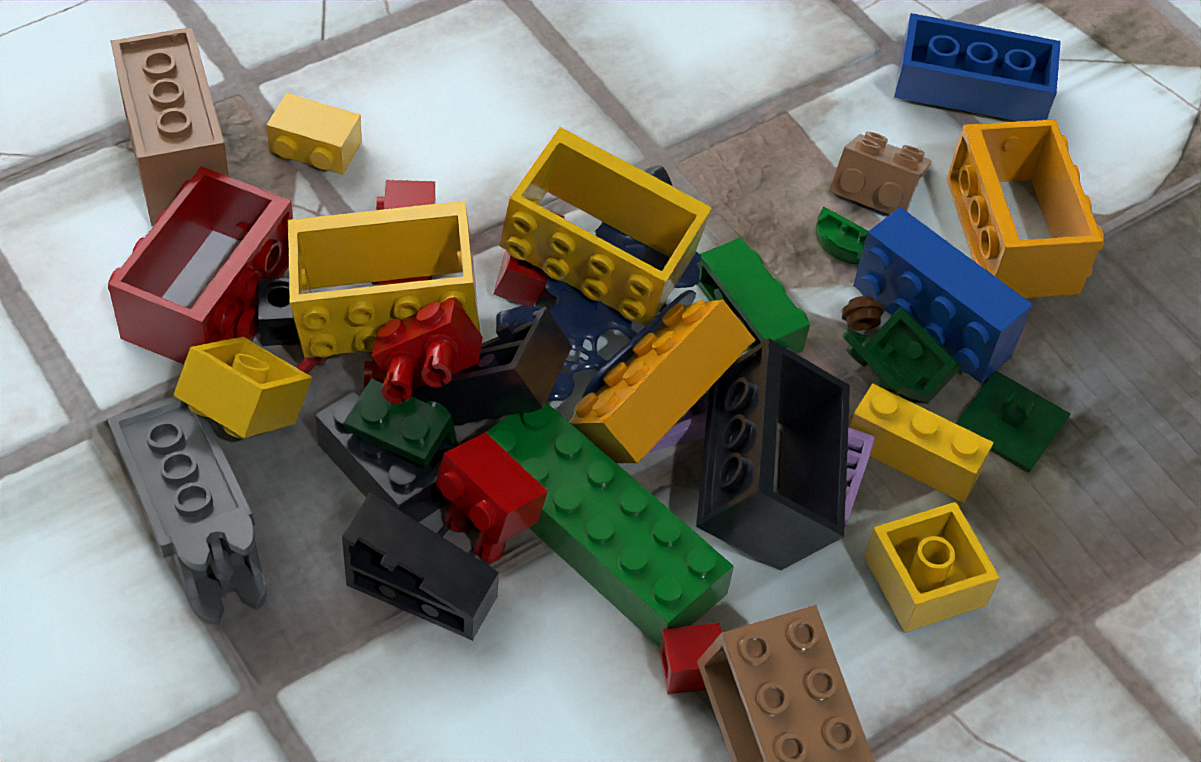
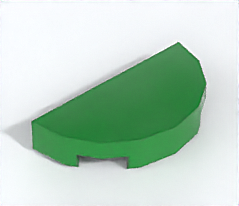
(840, 236)

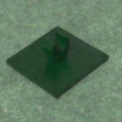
(1014, 419)

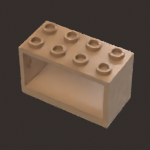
(168, 112)
(782, 693)

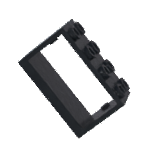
(740, 450)

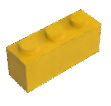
(921, 443)

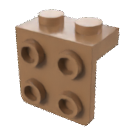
(879, 173)

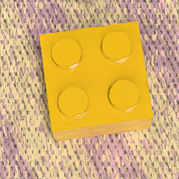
(242, 387)
(930, 566)

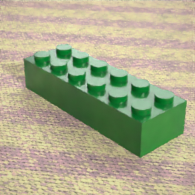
(614, 527)

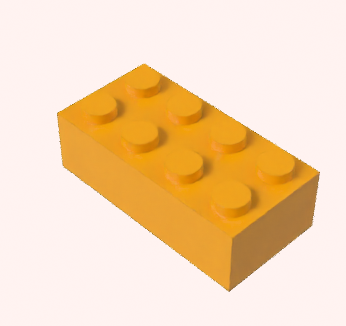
(661, 379)

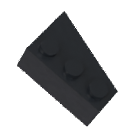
(511, 374)

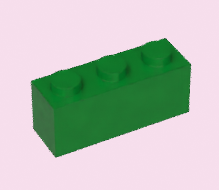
(752, 293)

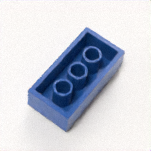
(977, 69)
(944, 290)

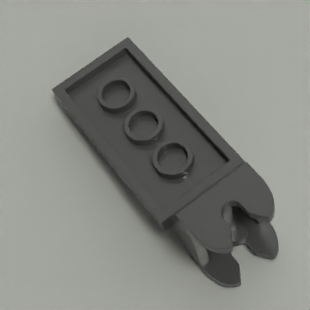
(192, 503)

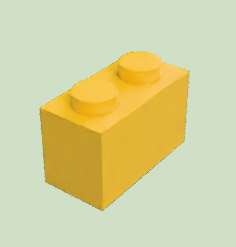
(314, 133)

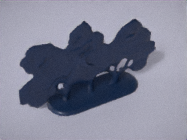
(589, 319)

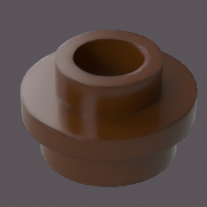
(862, 313)

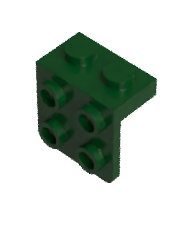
(904, 357)
(406, 428)

